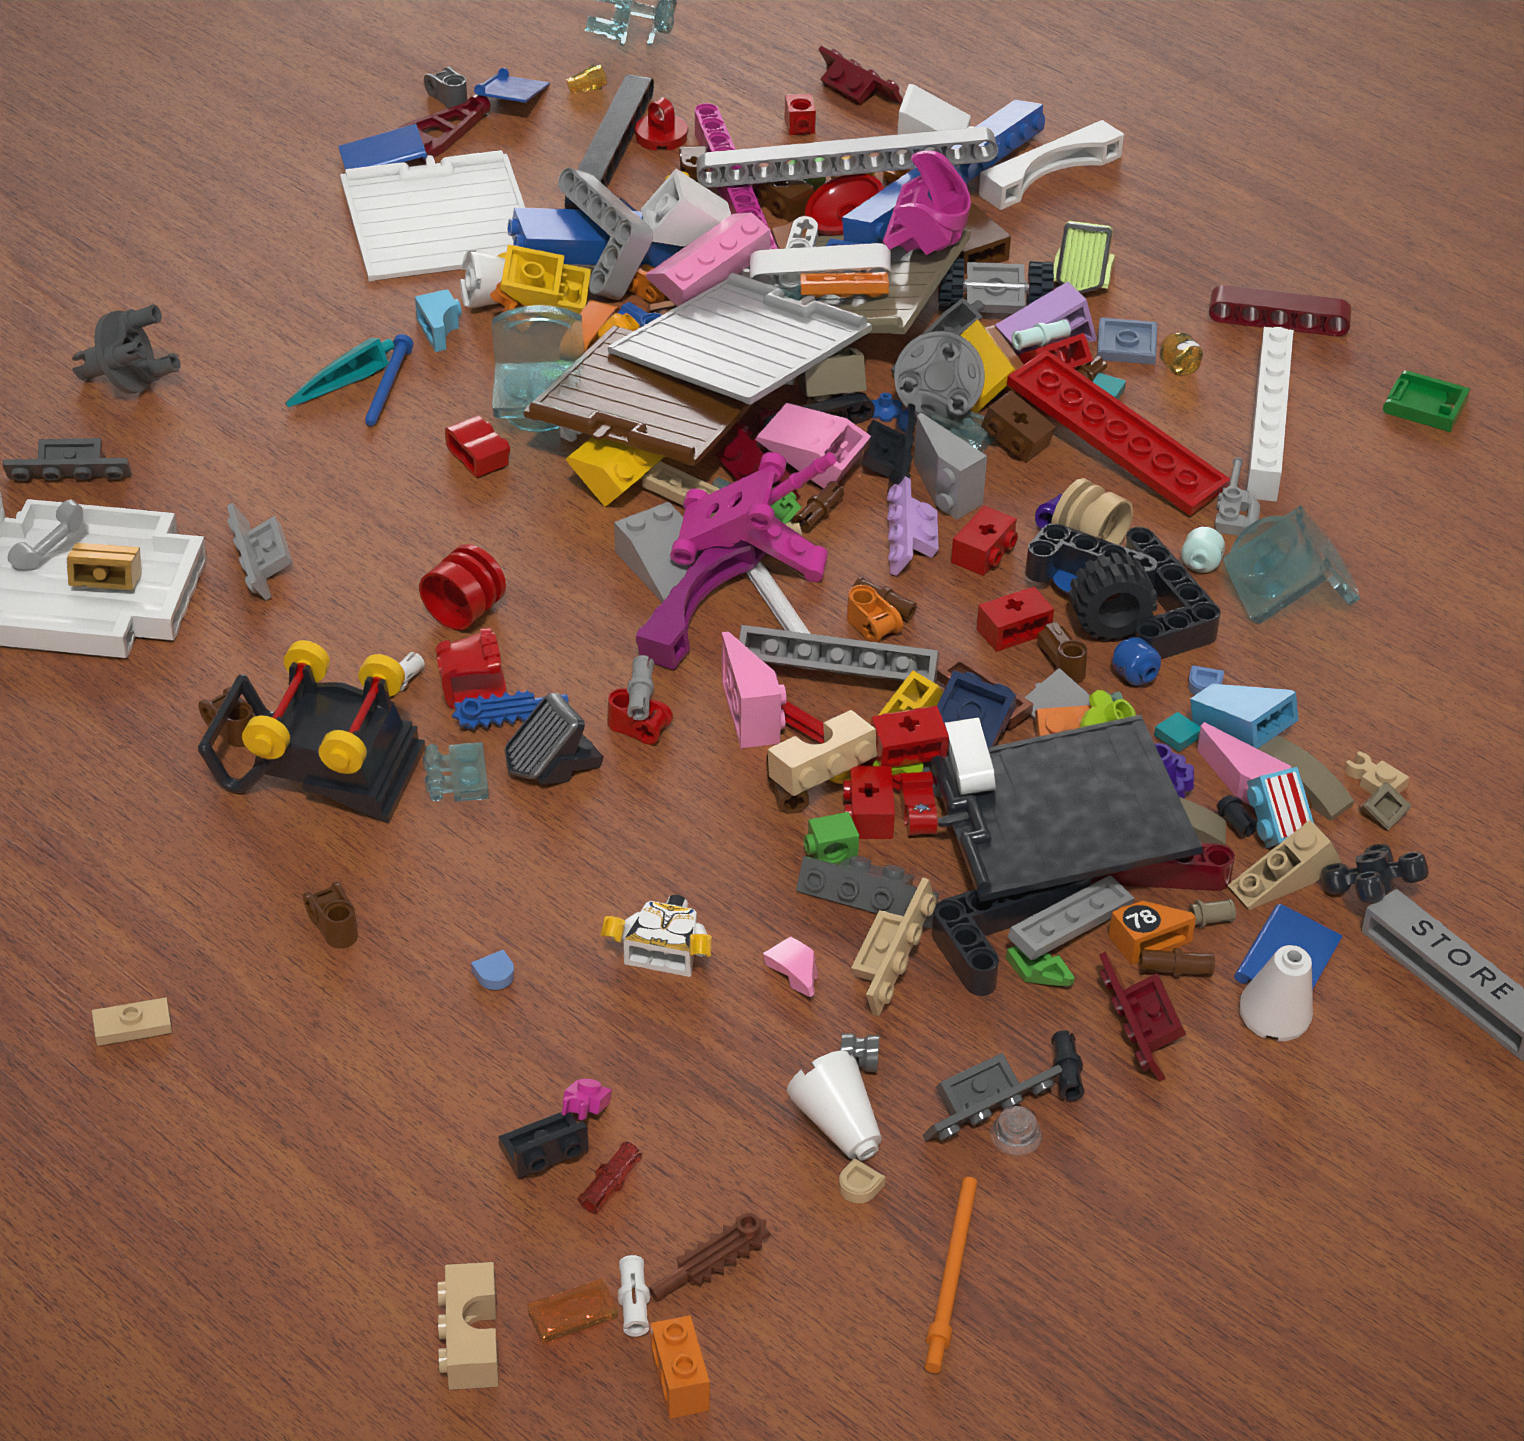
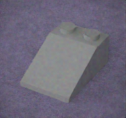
(949, 468)
(646, 545)

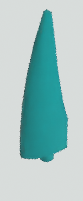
(346, 369)

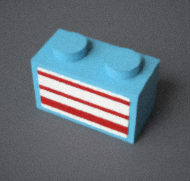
(1279, 805)

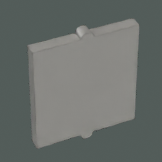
(1057, 691)

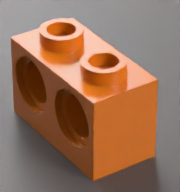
(680, 1367)

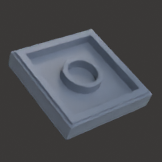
(1127, 340)

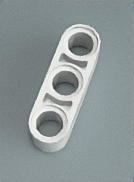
(970, 756)

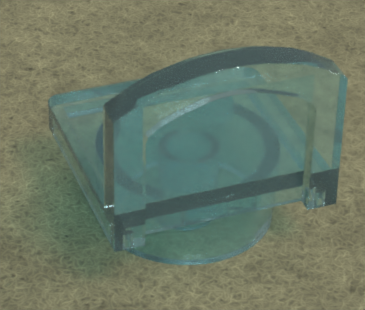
(530, 353)
(1282, 561)

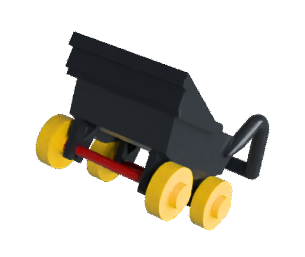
(326, 733)

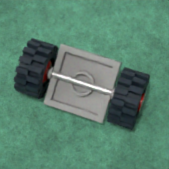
(996, 285)

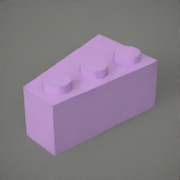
(1058, 304)

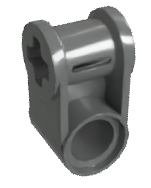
(447, 87)

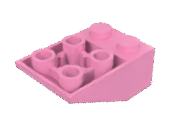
(809, 434)

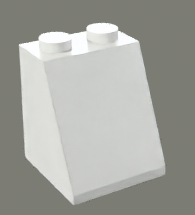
(928, 113)
(683, 210)

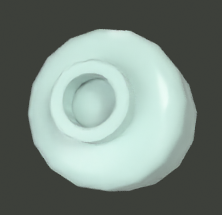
(1204, 547)

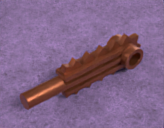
(714, 1254)

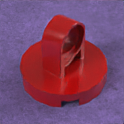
(661, 128)

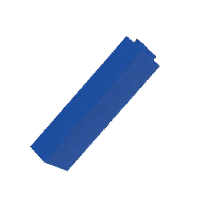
(573, 235)

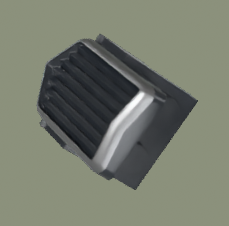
(551, 744)

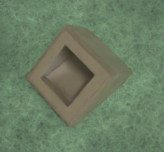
(1385, 806)

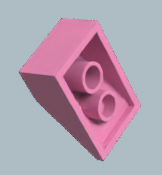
(751, 695)

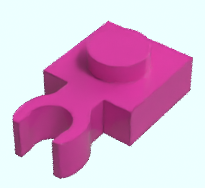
(585, 1097)

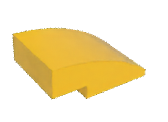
(543, 279)

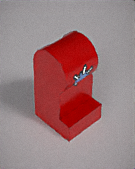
(918, 803)

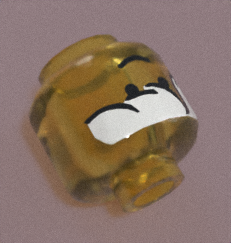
(1181, 354)

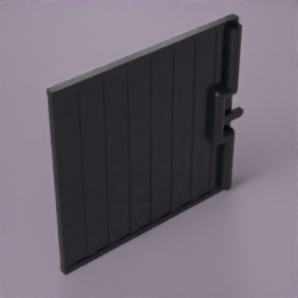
(1067, 810)

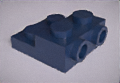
(971, 698)

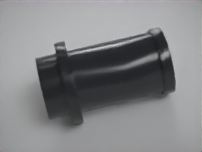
(1232, 810)

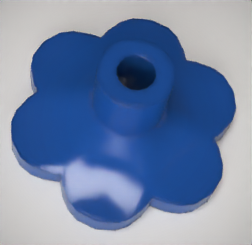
(886, 408)

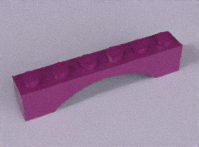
(666, 632)

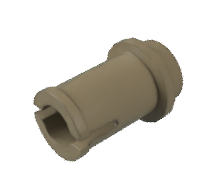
(1212, 912)

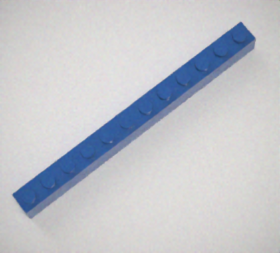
(1011, 128)

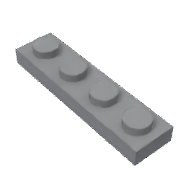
(1069, 917)

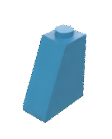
(1245, 711)

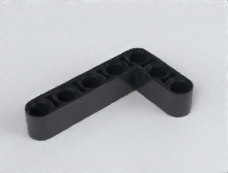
(1190, 613)
(964, 922)

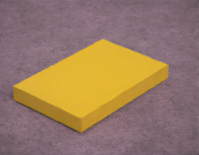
(995, 363)

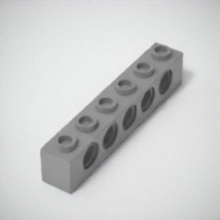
(839, 654)

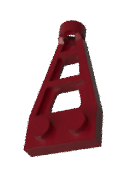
(468, 112)

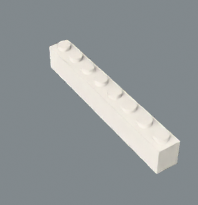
(1270, 414)

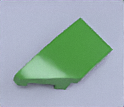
(1040, 970)

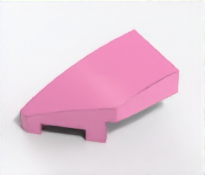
(796, 962)

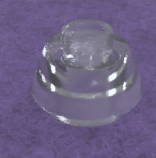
(1016, 1131)

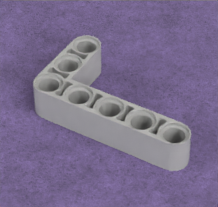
(628, 232)

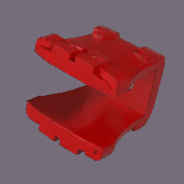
(471, 667)

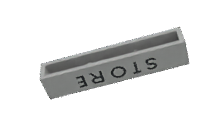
(1449, 967)

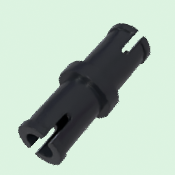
(1070, 1063)

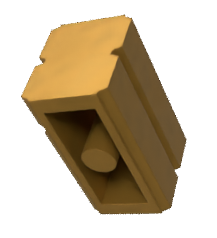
(104, 566)

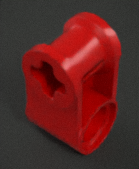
(620, 721)

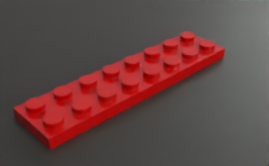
(1118, 432)

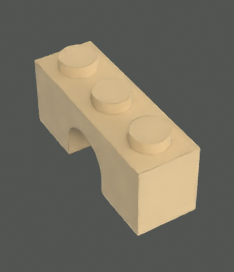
(803, 765)
(469, 1352)

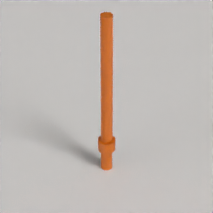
(940, 1331)

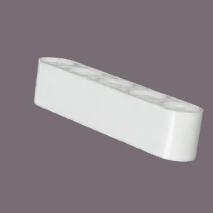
(783, 266)

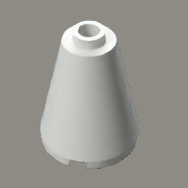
(481, 278)
(1280, 996)
(838, 1103)

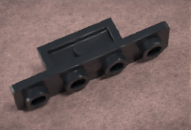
(890, 449)

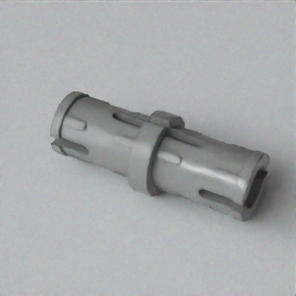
(640, 687)

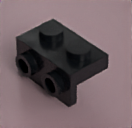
(544, 1143)

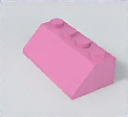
(711, 258)

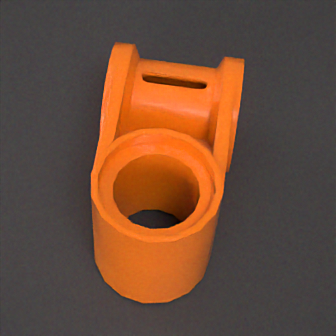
(872, 614)

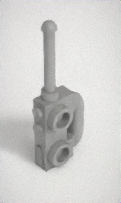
(1232, 502)

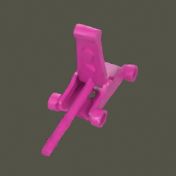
(747, 516)

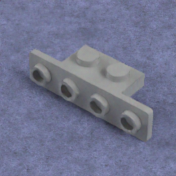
(262, 549)

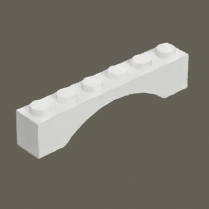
(1091, 145)

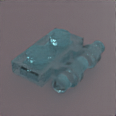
(467, 770)

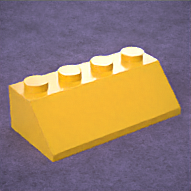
(610, 467)

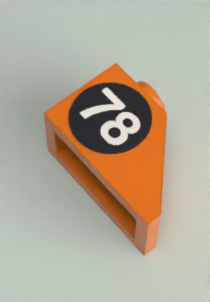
(1150, 927)

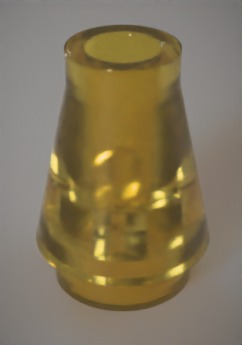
(588, 80)

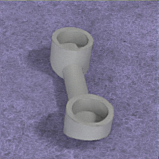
(25, 557)

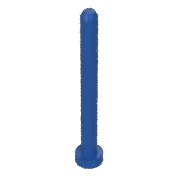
(403, 346)

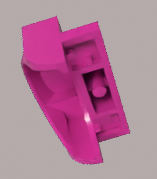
(924, 222)

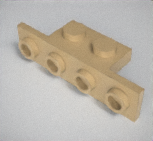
(889, 944)

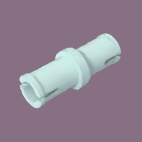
(1041, 334)

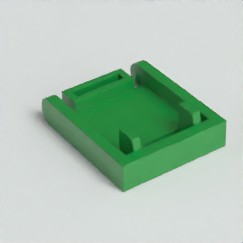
(1425, 400)

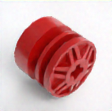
(462, 586)

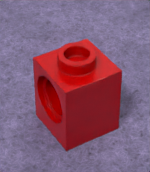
(800, 114)

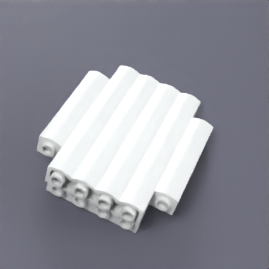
(50, 615)

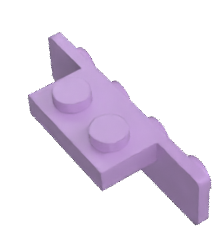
(910, 526)

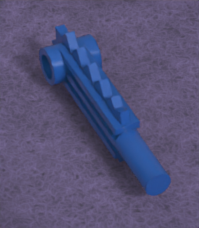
(496, 709)

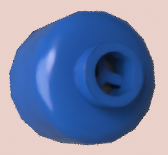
(1136, 661)

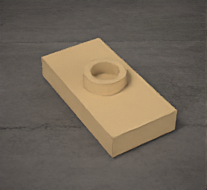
(131, 1021)

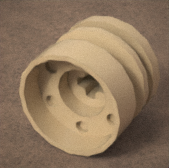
(1094, 511)

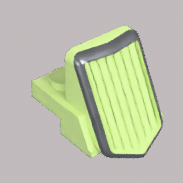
(1084, 256)

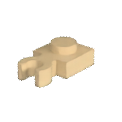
(1375, 775)

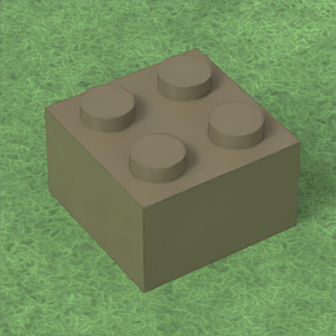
(836, 374)

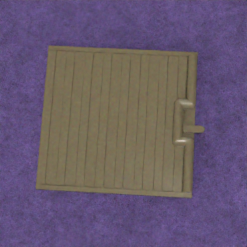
(910, 286)

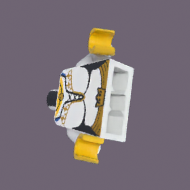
(661, 936)

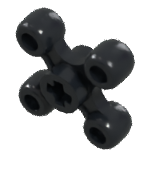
(1374, 873)

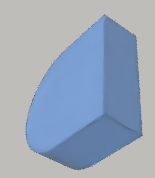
(1203, 677)
(494, 970)

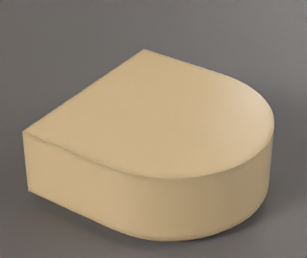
(860, 1182)

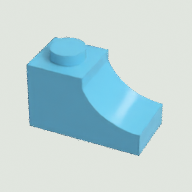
(437, 316)

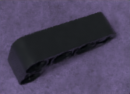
(1070, 549)

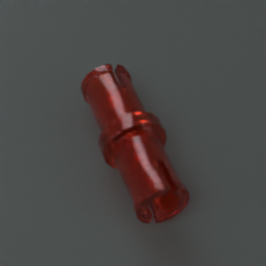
(609, 1177)

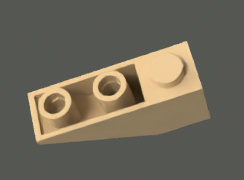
(1286, 868)

